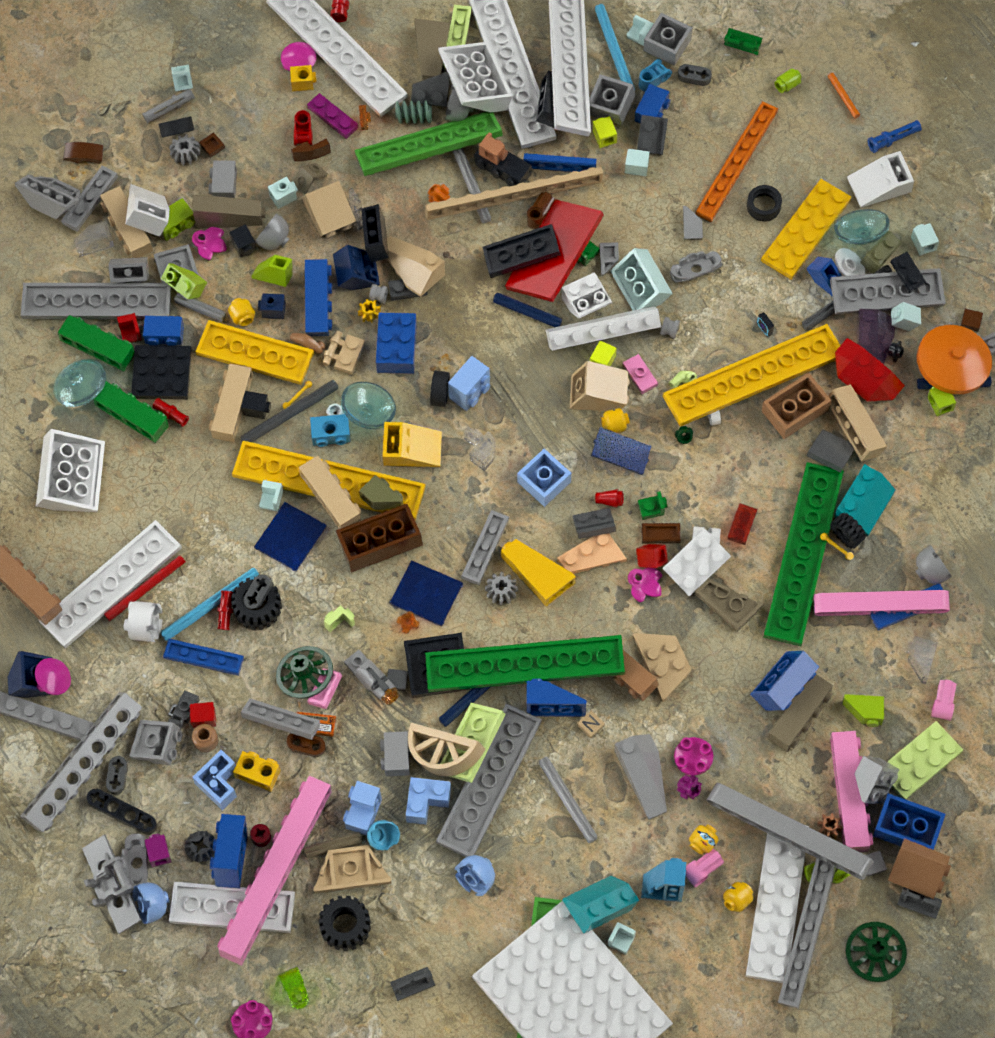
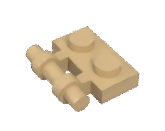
(349, 354)

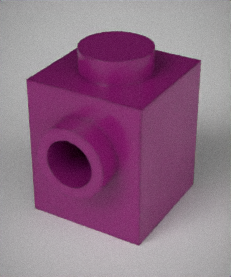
(158, 850)

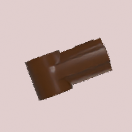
(539, 209)

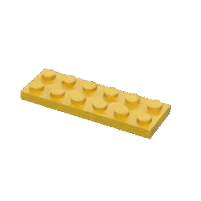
(806, 229)
(255, 351)

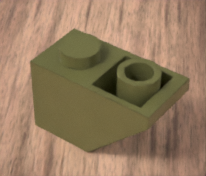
(380, 495)

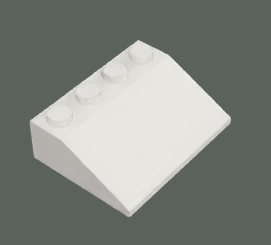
(476, 76)
(70, 472)

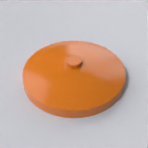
(954, 359)

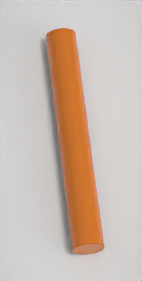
(844, 96)

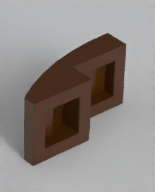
(83, 151)
(306, 152)

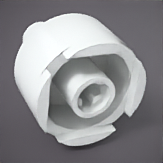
(143, 621)

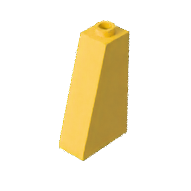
(538, 572)

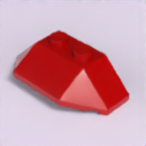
(866, 373)

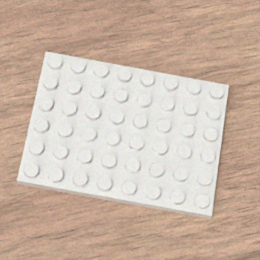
(568, 985)

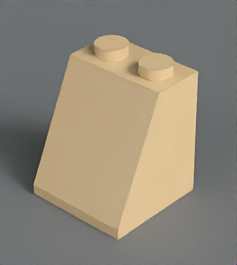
(329, 209)
(599, 387)

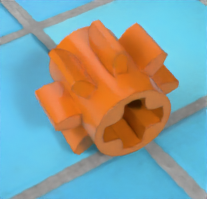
(438, 193)

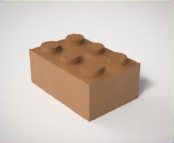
(796, 405)

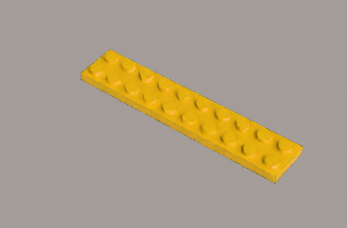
(752, 375)
(267, 463)

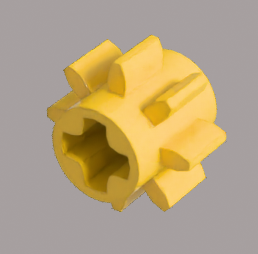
(369, 311)

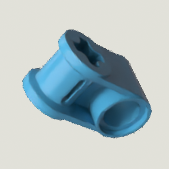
(655, 73)

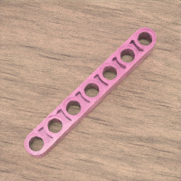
(897, 601)

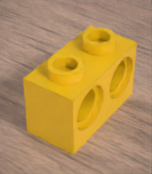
(254, 775)

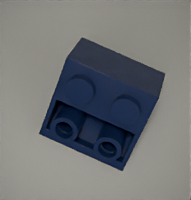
(354, 268)

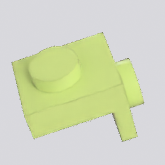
(334, 618)

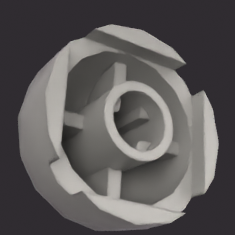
(455, 110)
(274, 234)
(931, 567)

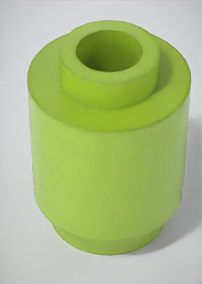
(788, 80)

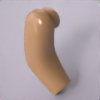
(307, 342)

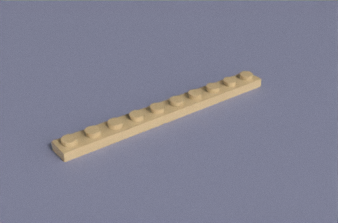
(514, 193)

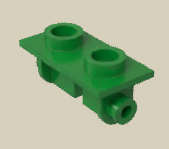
(743, 41)

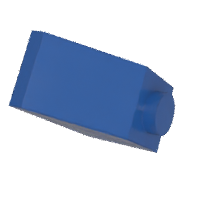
(821, 272)

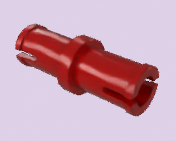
(171, 412)
(225, 610)

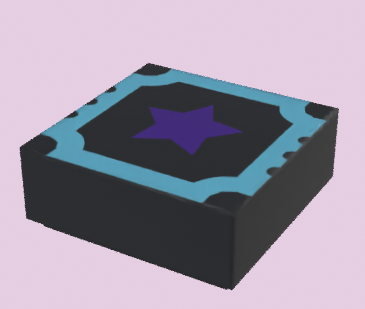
(765, 324)

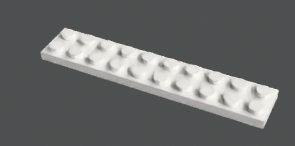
(499, 29)
(341, 53)
(569, 66)

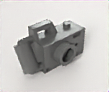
(182, 709)

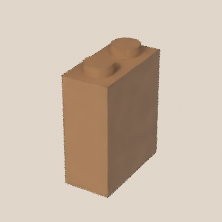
(920, 869)

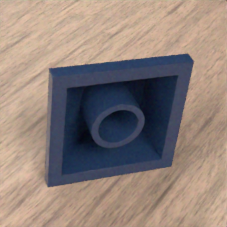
(22, 675)

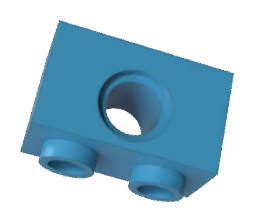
(322, 424)

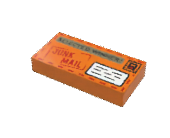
(326, 721)

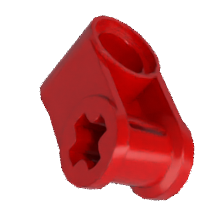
(302, 131)

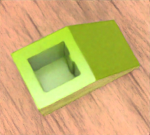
(180, 218)
(274, 270)
(184, 281)

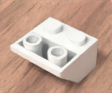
(585, 296)

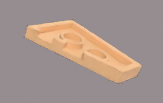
(592, 553)

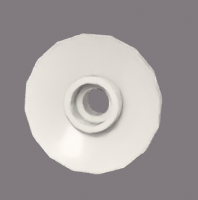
(849, 262)

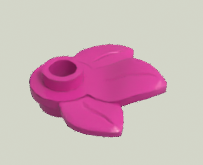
(211, 244)
(647, 585)

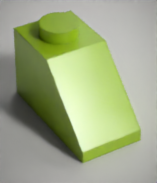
(865, 708)

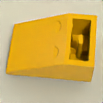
(411, 445)

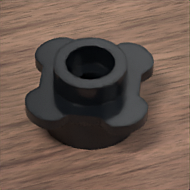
(896, 351)

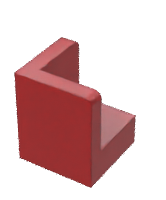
(129, 328)
(652, 555)
(202, 714)

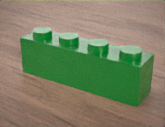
(96, 342)
(131, 412)

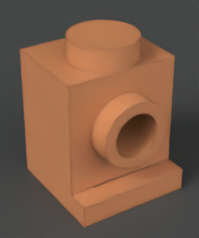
(492, 149)

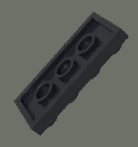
(521, 251)

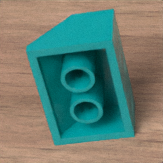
(867, 498)
(600, 903)

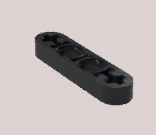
(120, 814)

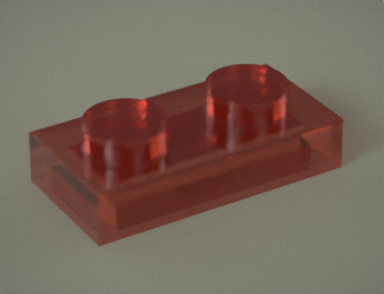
(742, 524)

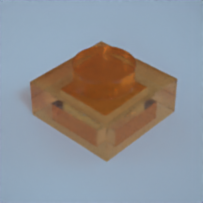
(365, 117)

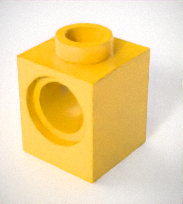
(299, 72)

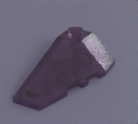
(875, 332)

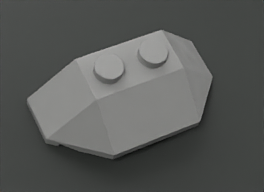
(48, 195)

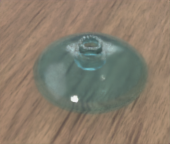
(862, 227)
(79, 382)
(368, 405)

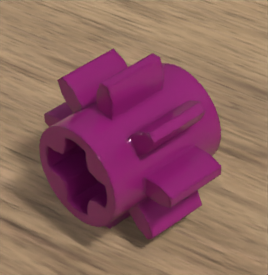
(689, 787)

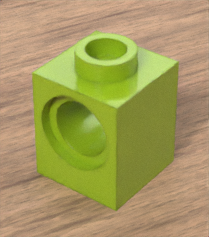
(941, 401)

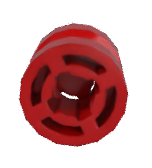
(339, 10)

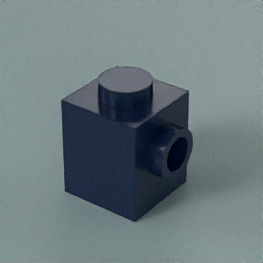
(272, 306)

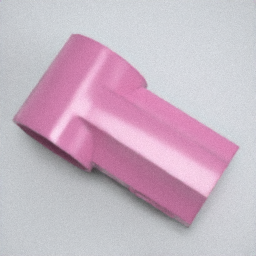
(943, 704)
(699, 870)

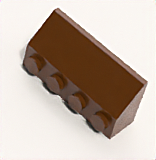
(379, 537)

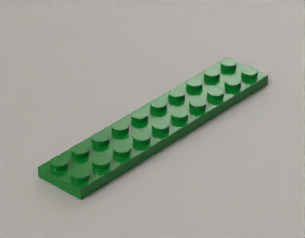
(803, 554)
(525, 662)

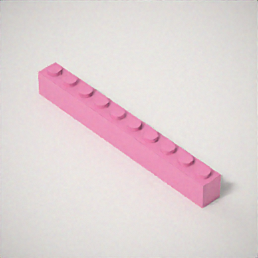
(274, 871)

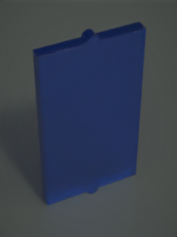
(621, 451)

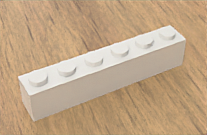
(603, 328)

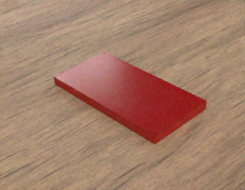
(573, 230)

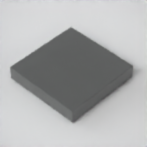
(831, 450)

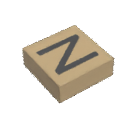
(590, 724)

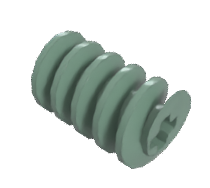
(413, 112)

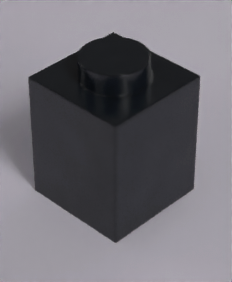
(243, 241)
(255, 405)

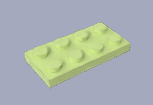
(480, 725)
(923, 759)

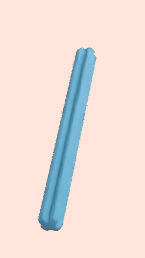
(613, 44)
(204, 607)

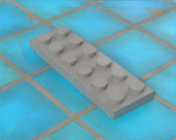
(884, 292)

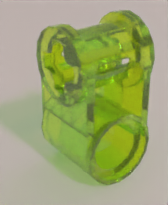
(294, 985)

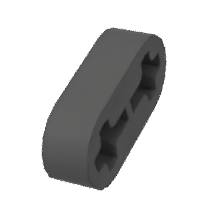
(694, 74)
(262, 593)
(111, 775)

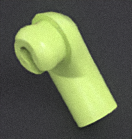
(682, 377)

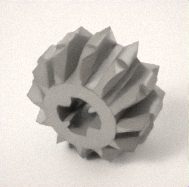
(184, 149)
(507, 592)

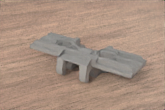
(107, 885)

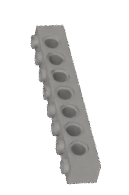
(33, 813)

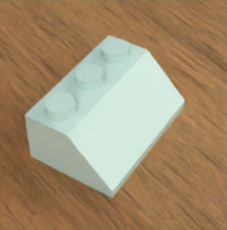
(641, 280)

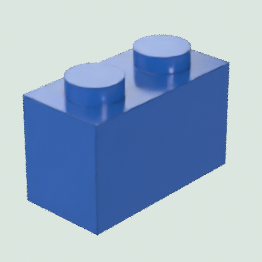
(652, 103)
(163, 330)

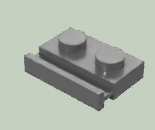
(652, 134)
(594, 523)

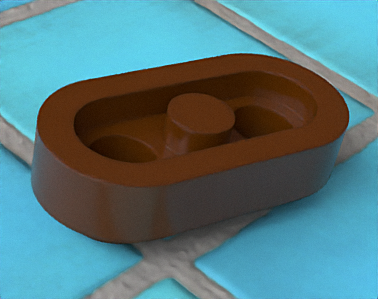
(306, 745)

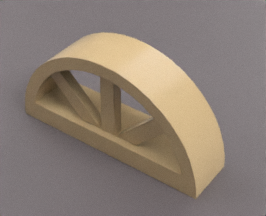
(473, 749)

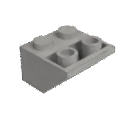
(875, 779)

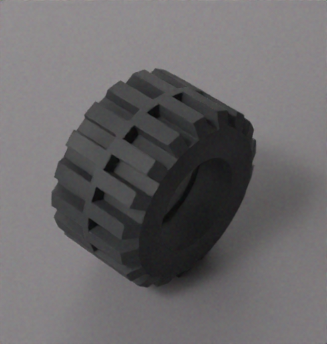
(259, 617)
(340, 907)

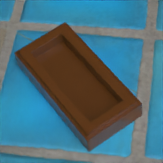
(661, 533)

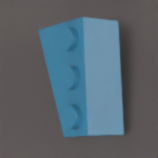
(665, 881)

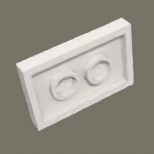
(696, 562)

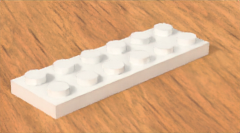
(217, 906)

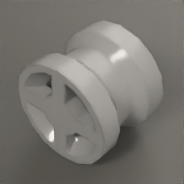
(378, 294)
(670, 327)

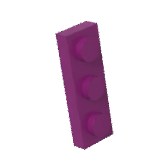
(332, 116)

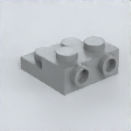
(156, 742)

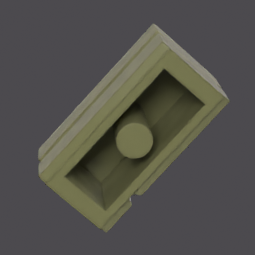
(881, 252)

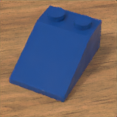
(552, 701)

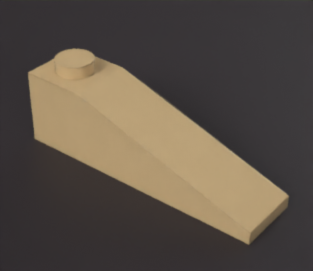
(415, 265)

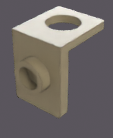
(310, 173)

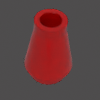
(610, 498)

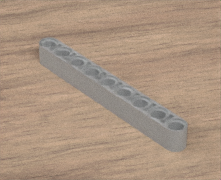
(790, 831)

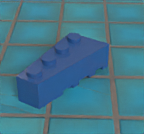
(317, 297)

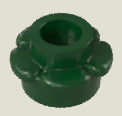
(684, 439)

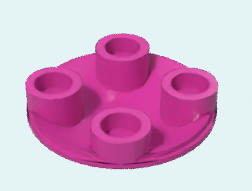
(298, 55)
(52, 676)
(693, 756)
(252, 1020)

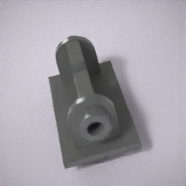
(919, 903)
(412, 983)

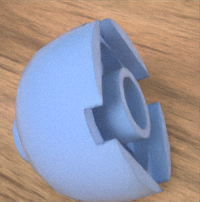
(475, 874)
(151, 901)

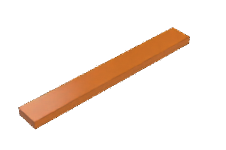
(736, 161)

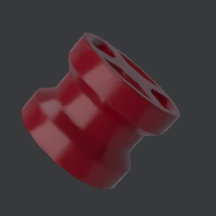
(262, 839)

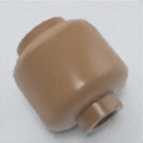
(205, 738)

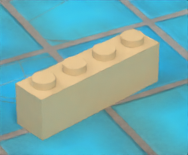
(135, 240)
(228, 410)
(856, 423)
(329, 492)

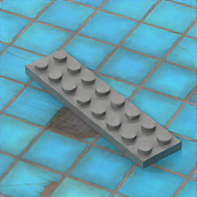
(95, 300)
(483, 796)

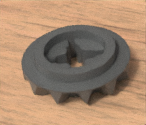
(204, 853)

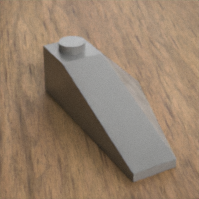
(643, 769)

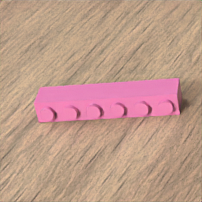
(851, 807)

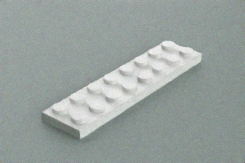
(112, 583)
(775, 911)

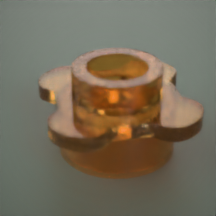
(409, 616)

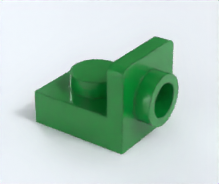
(589, 253)
(652, 506)

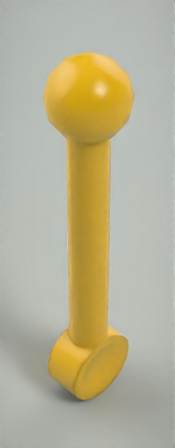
(308, 384)
(848, 555)

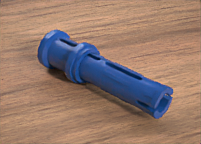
(887, 140)

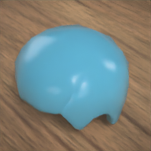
(383, 835)

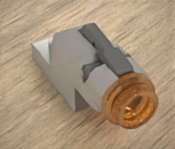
(372, 677)

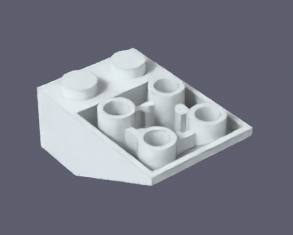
(881, 180)
(147, 210)

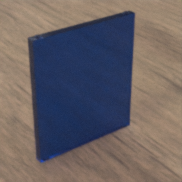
(290, 536)
(426, 593)

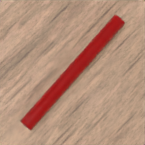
(144, 588)

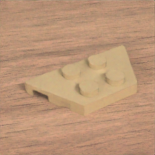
(663, 660)
(350, 869)

